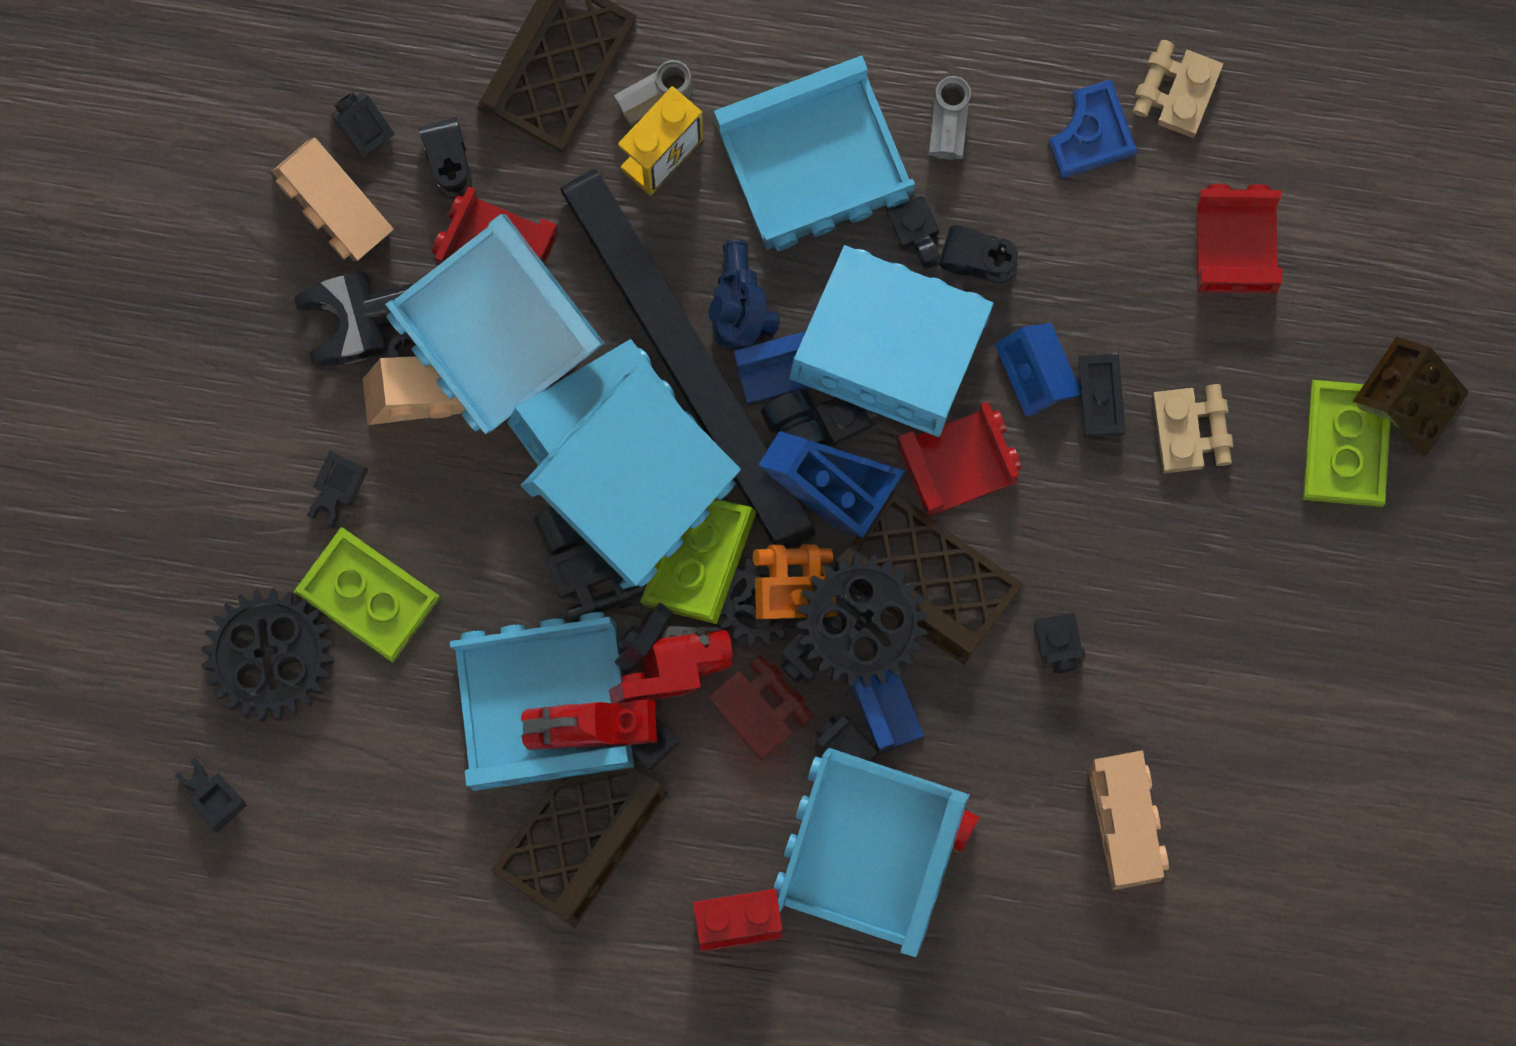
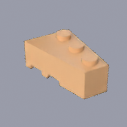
(331, 200)
(405, 391)
(1127, 820)

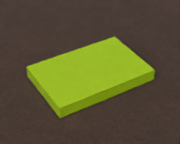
(1344, 448)
(701, 571)
(367, 594)

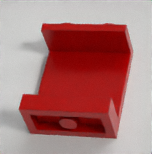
(473, 216)
(1238, 239)
(962, 463)
(738, 920)

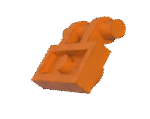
(780, 594)

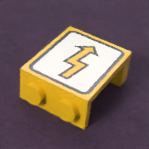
(662, 140)

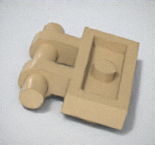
(1189, 93)
(1179, 428)

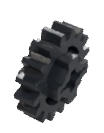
(739, 608)

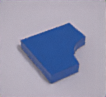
(1095, 134)

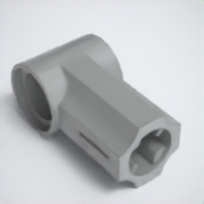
(642, 96)
(949, 121)

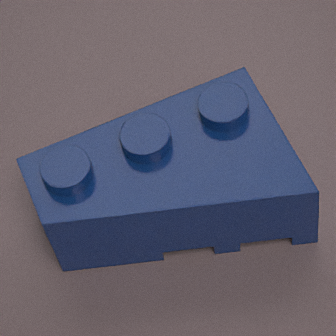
(831, 482)

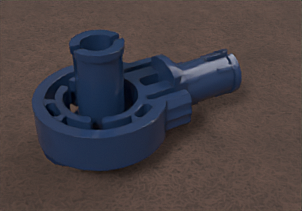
(728, 309)

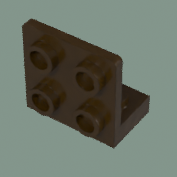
(1413, 392)

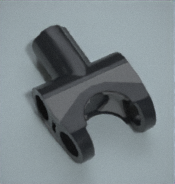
(360, 317)

